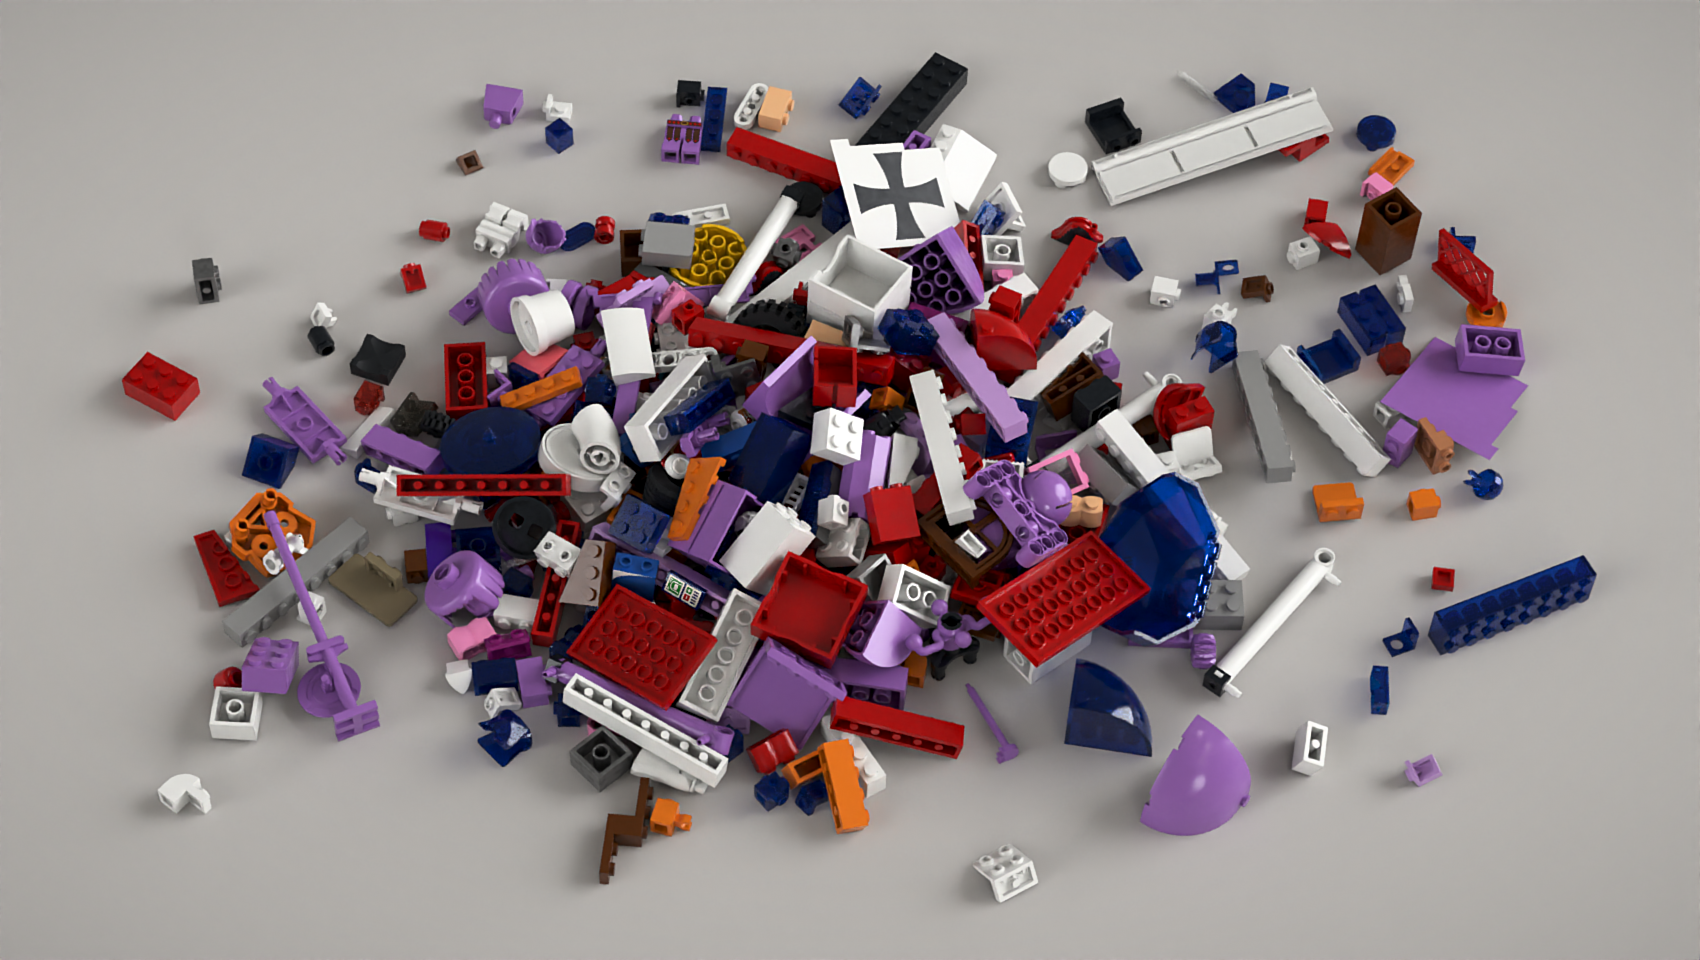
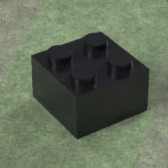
(1095, 402)

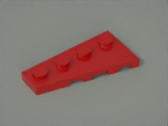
(224, 572)

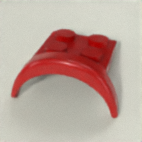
(1172, 396)

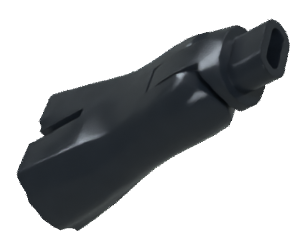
(885, 422)

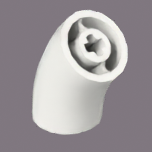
(597, 439)

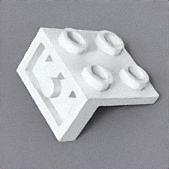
(1008, 871)

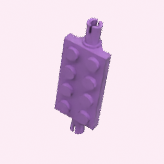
(588, 364)
(304, 423)

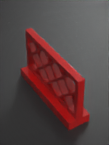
(1456, 275)

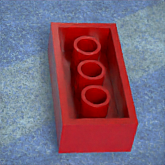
(465, 378)

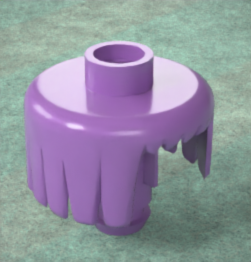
(504, 284)
(464, 582)

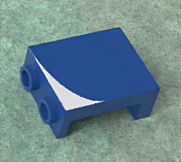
(636, 574)

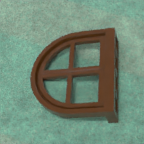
(953, 554)

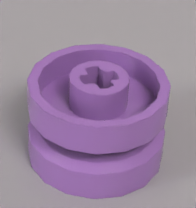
(580, 304)

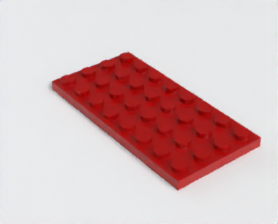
(1063, 598)

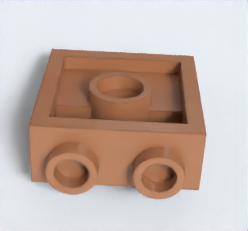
(1434, 446)

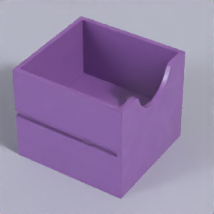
(721, 510)

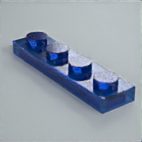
(714, 119)

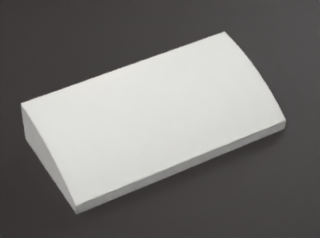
(628, 345)

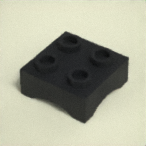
(377, 360)

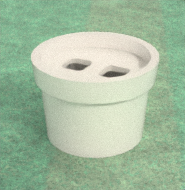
(541, 320)

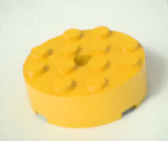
(713, 258)

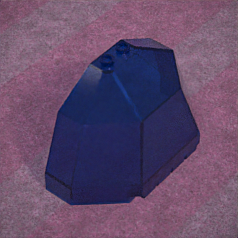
(1172, 546)

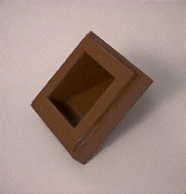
(469, 162)

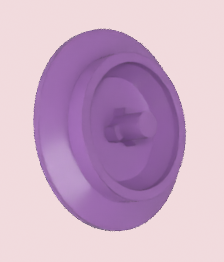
(318, 693)

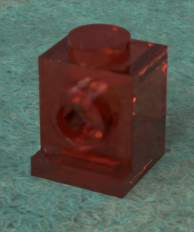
(368, 398)

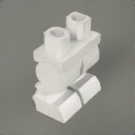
(500, 235)

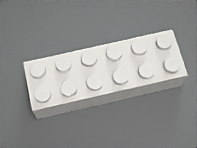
(647, 427)

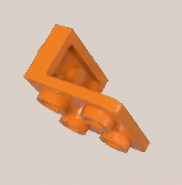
(1337, 502)

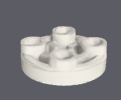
(1067, 169)

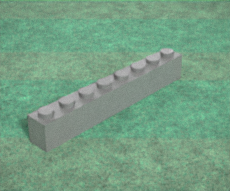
(1263, 417)
(280, 595)

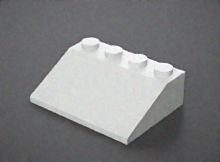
(965, 163)

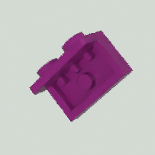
(508, 645)

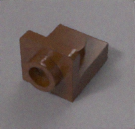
(1256, 287)

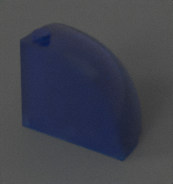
(1106, 712)

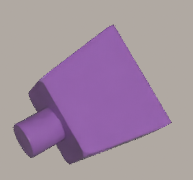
(501, 104)

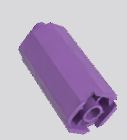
(866, 473)

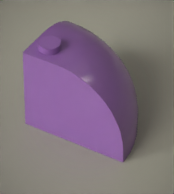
(880, 634)

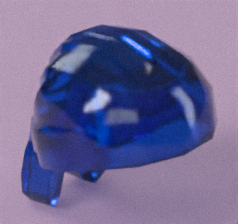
(1486, 484)

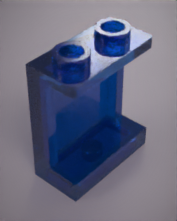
(1331, 358)

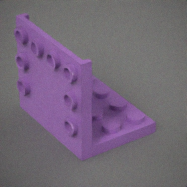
(785, 692)

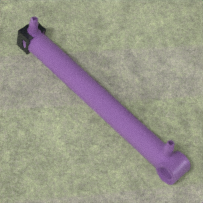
(715, 737)

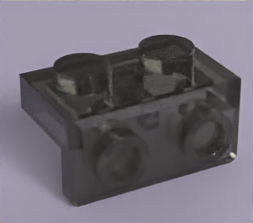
(409, 415)

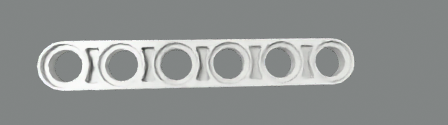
(660, 358)

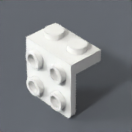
(1195, 453)

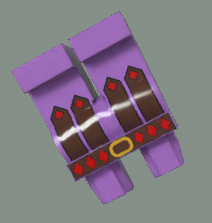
(683, 139)

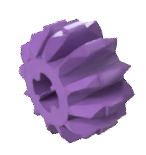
(1203, 650)

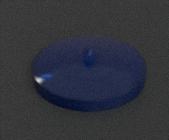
(491, 442)

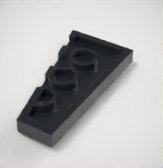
(801, 410)

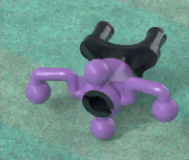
(948, 639)

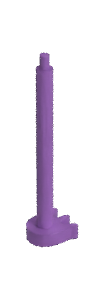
(1007, 751)

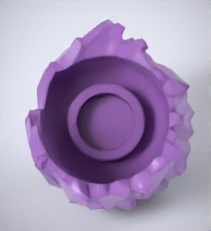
(545, 236)

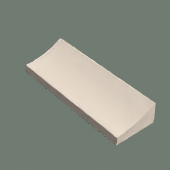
(718, 674)

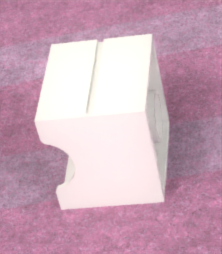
(860, 285)

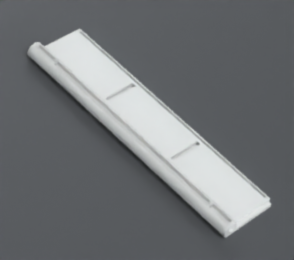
(1211, 146)

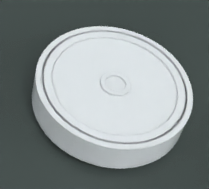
(561, 455)

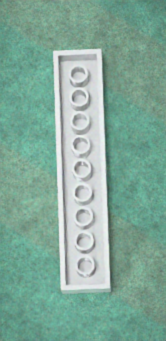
(1089, 337)

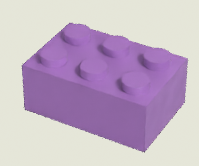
(1489, 350)
(270, 665)

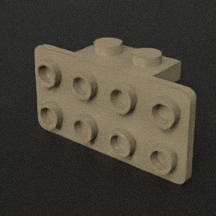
(374, 587)

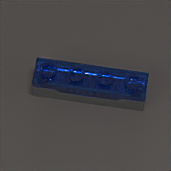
(822, 482)

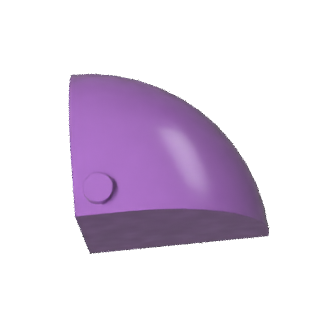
(944, 274)
(1198, 784)

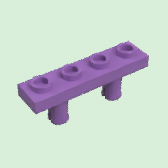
(694, 441)

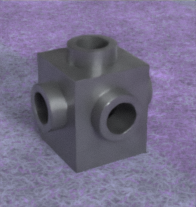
(786, 253)

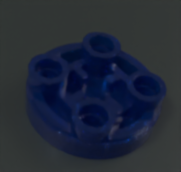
(1376, 132)

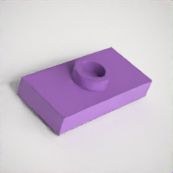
(466, 308)

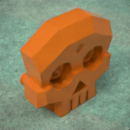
(248, 536)

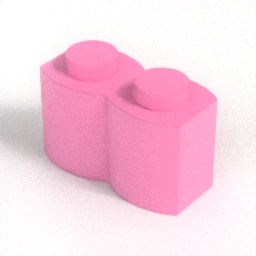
(469, 639)

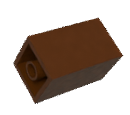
(1388, 231)

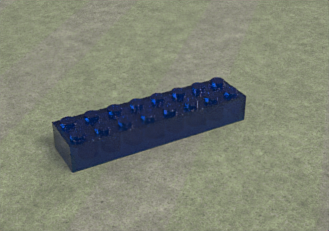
(1511, 605)

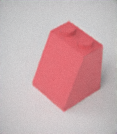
(542, 363)

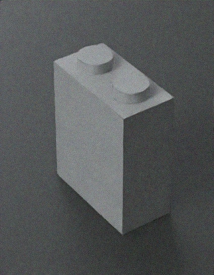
(667, 245)

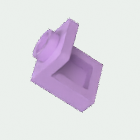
(1423, 770)

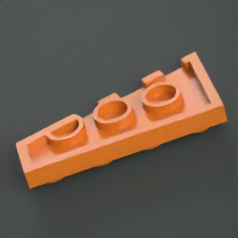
(693, 495)

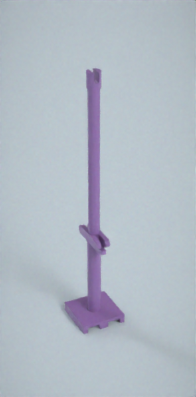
(354, 718)

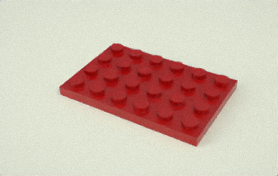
(641, 647)

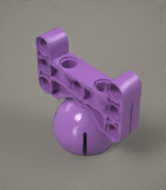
(1025, 507)

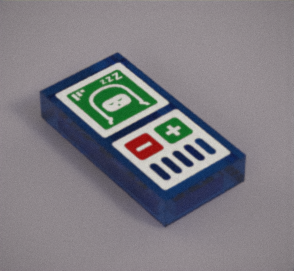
(684, 590)

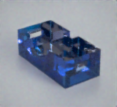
(1379, 690)

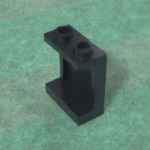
(1112, 126)

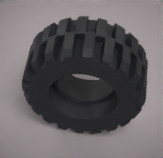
(774, 315)

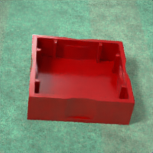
(809, 609)

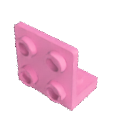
(672, 298)

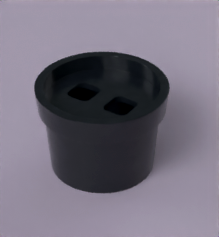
(516, 541)

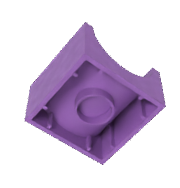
(789, 382)

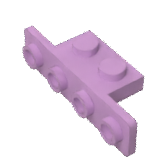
(640, 289)

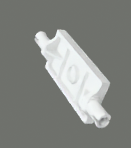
(437, 508)

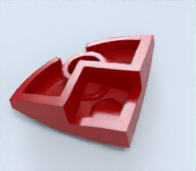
(1329, 235)

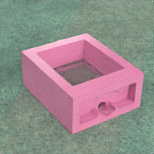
(1067, 466)

